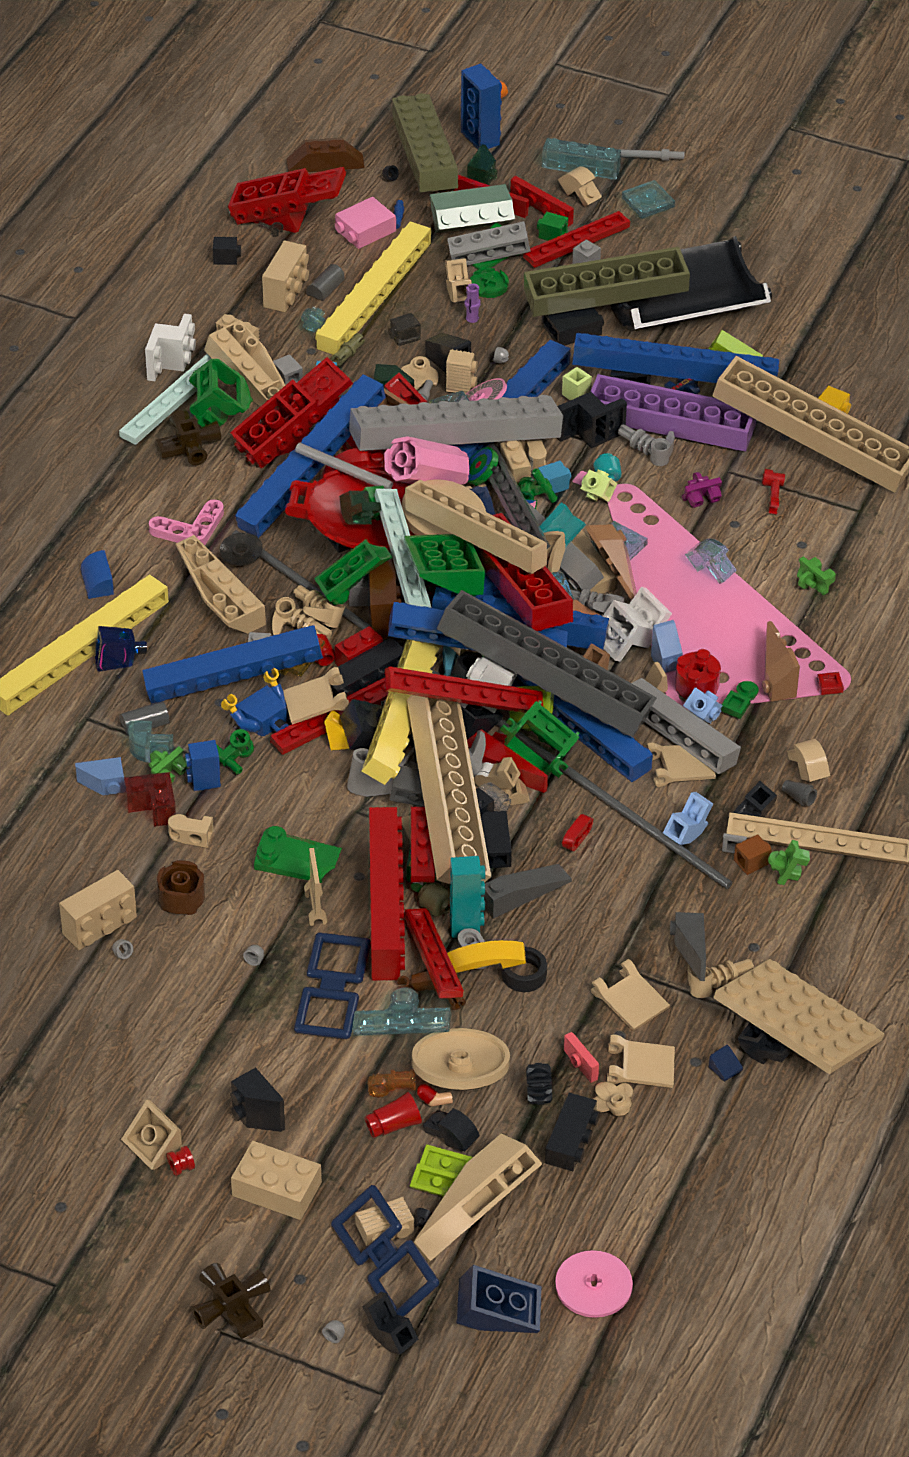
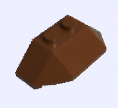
(324, 155)

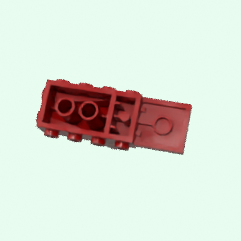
(283, 196)
(289, 414)

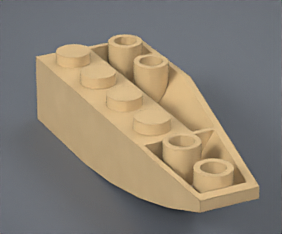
(247, 355)
(221, 588)
(475, 1191)

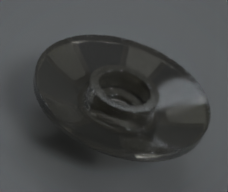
(241, 549)

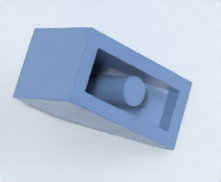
(666, 645)
(102, 775)

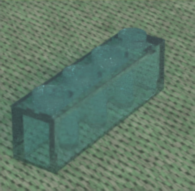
(569, 155)

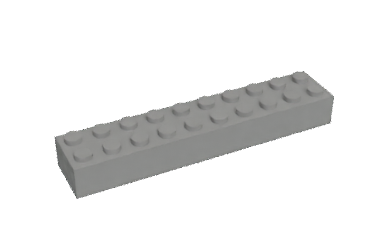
(457, 421)

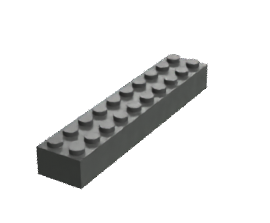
(546, 663)

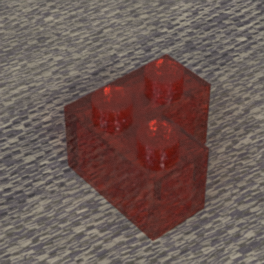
(151, 793)

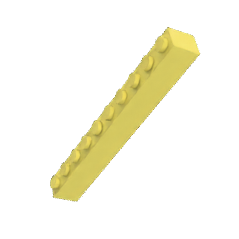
(373, 287)
(79, 643)
(395, 723)

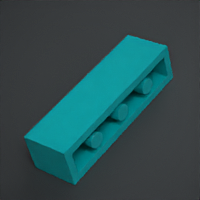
(466, 894)

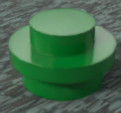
(747, 689)

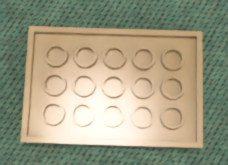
(799, 1016)

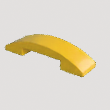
(488, 953)

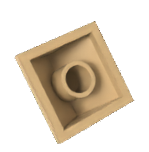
(152, 1136)

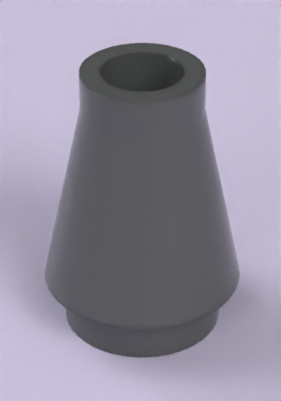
(801, 792)

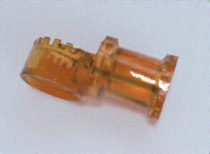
(391, 1082)

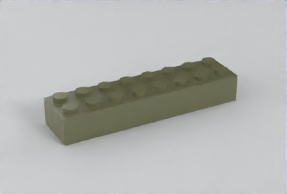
(425, 143)
(606, 281)

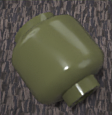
(435, 898)

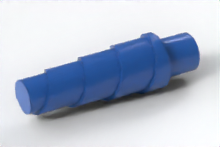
(398, 211)

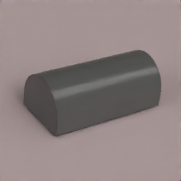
(326, 282)
(155, 712)

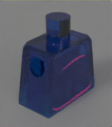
(116, 648)

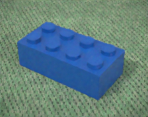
(480, 106)

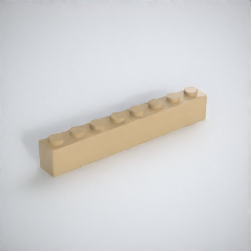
(476, 526)

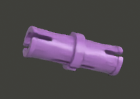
(472, 303)

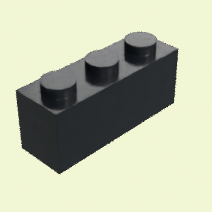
(572, 1132)

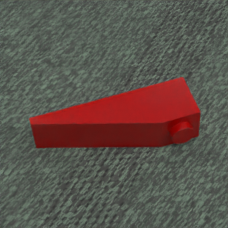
(496, 751)

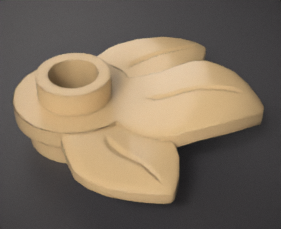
(421, 373)
(613, 1098)

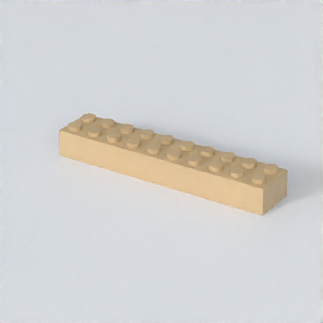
(814, 423)
(447, 783)

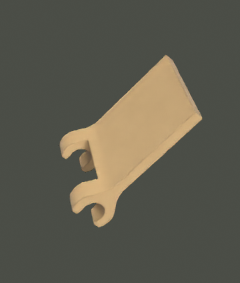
(315, 697)
(678, 765)
(314, 887)
(631, 998)
(642, 1063)

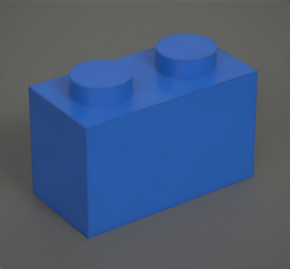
(203, 765)

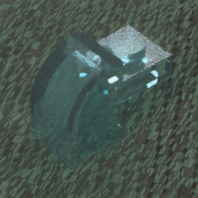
(712, 555)
(144, 742)

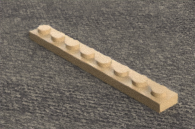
(821, 838)

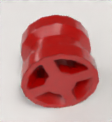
(180, 1160)

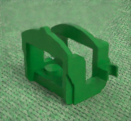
(210, 395)
(548, 730)

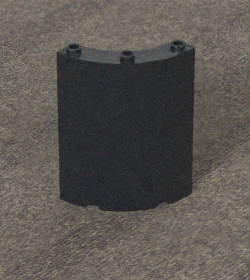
(716, 285)

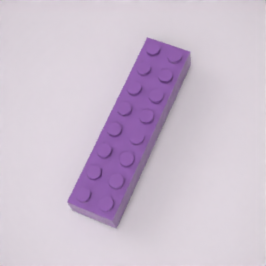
(684, 413)

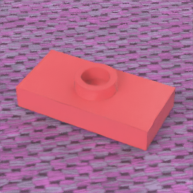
(581, 1057)

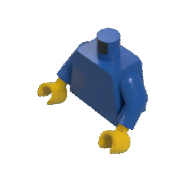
(261, 711)

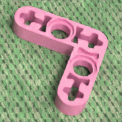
(164, 527)

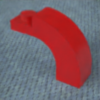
(360, 459)

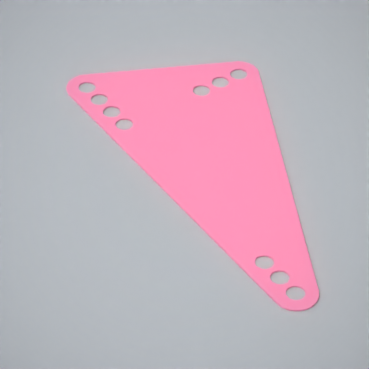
(708, 615)

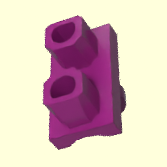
(701, 487)

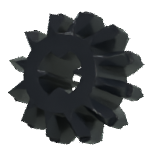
(539, 1083)

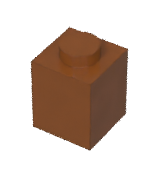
(752, 854)

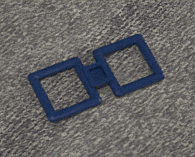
(332, 985)
(383, 1250)

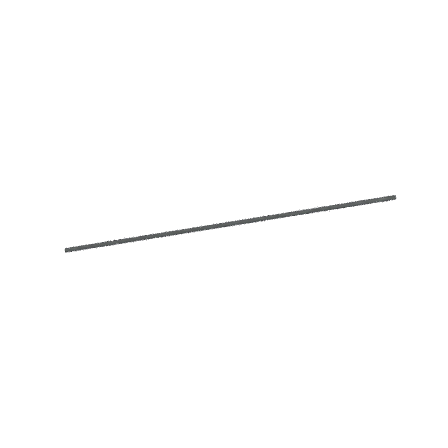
(542, 752)

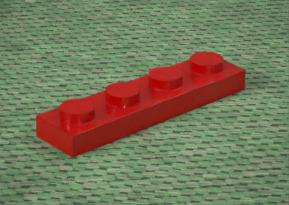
(541, 200)
(421, 851)

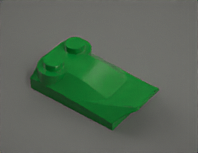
(350, 570)
(289, 855)

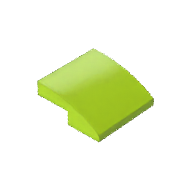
(437, 1170)

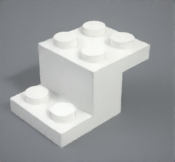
(170, 347)
(633, 623)
(491, 672)

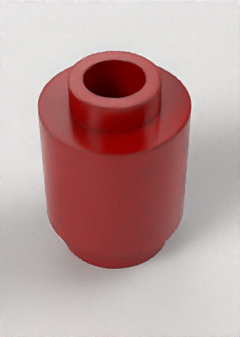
(327, 652)

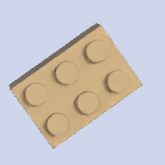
(285, 276)
(98, 910)
(276, 1180)

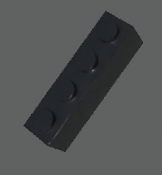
(368, 667)

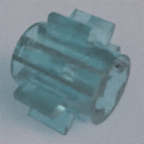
(313, 319)

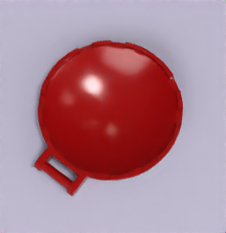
(324, 508)

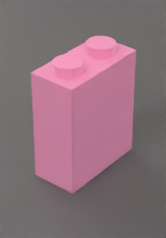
(365, 222)

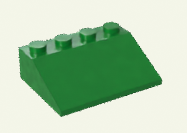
(447, 562)

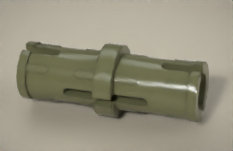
(348, 349)

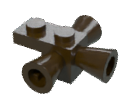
(188, 438)
(231, 1300)

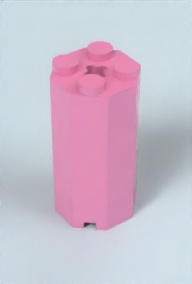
(425, 460)

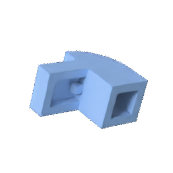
(690, 823)

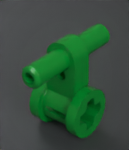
(531, 487)
(235, 749)

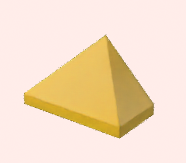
(335, 732)

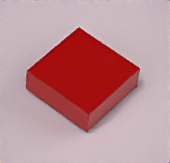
(830, 683)

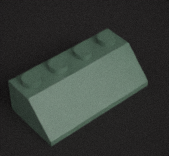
(471, 208)

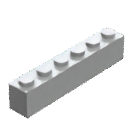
(575, 565)
(690, 731)

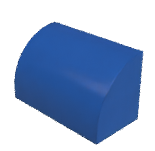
(97, 575)

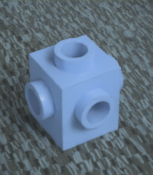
(703, 705)

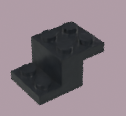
(592, 419)

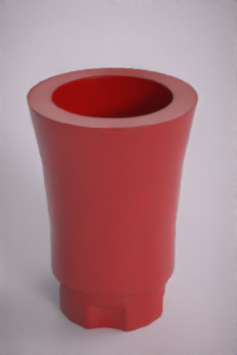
(393, 1116)

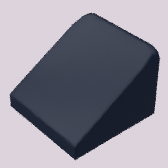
(725, 1063)

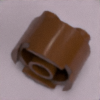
(181, 887)

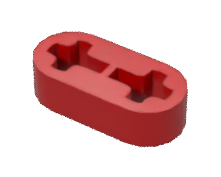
(577, 832)

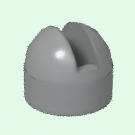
(501, 355)
(125, 945)
(253, 955)
(334, 1331)

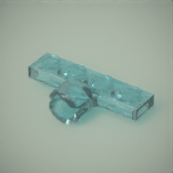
(402, 1017)

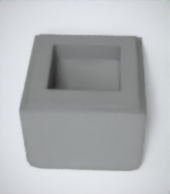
(730, 841)

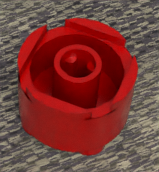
(697, 670)

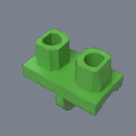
(812, 576)
(167, 762)
(787, 862)

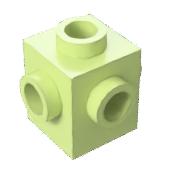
(598, 485)

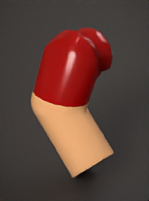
(433, 1098)

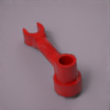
(774, 480)

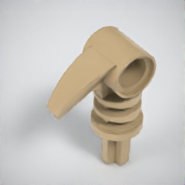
(319, 607)
(295, 617)
(717, 977)

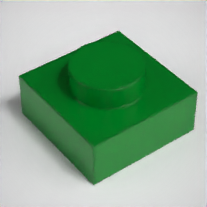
(735, 704)

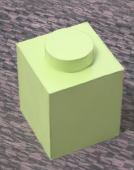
(576, 383)

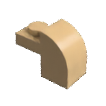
(581, 182)
(457, 279)
(810, 759)

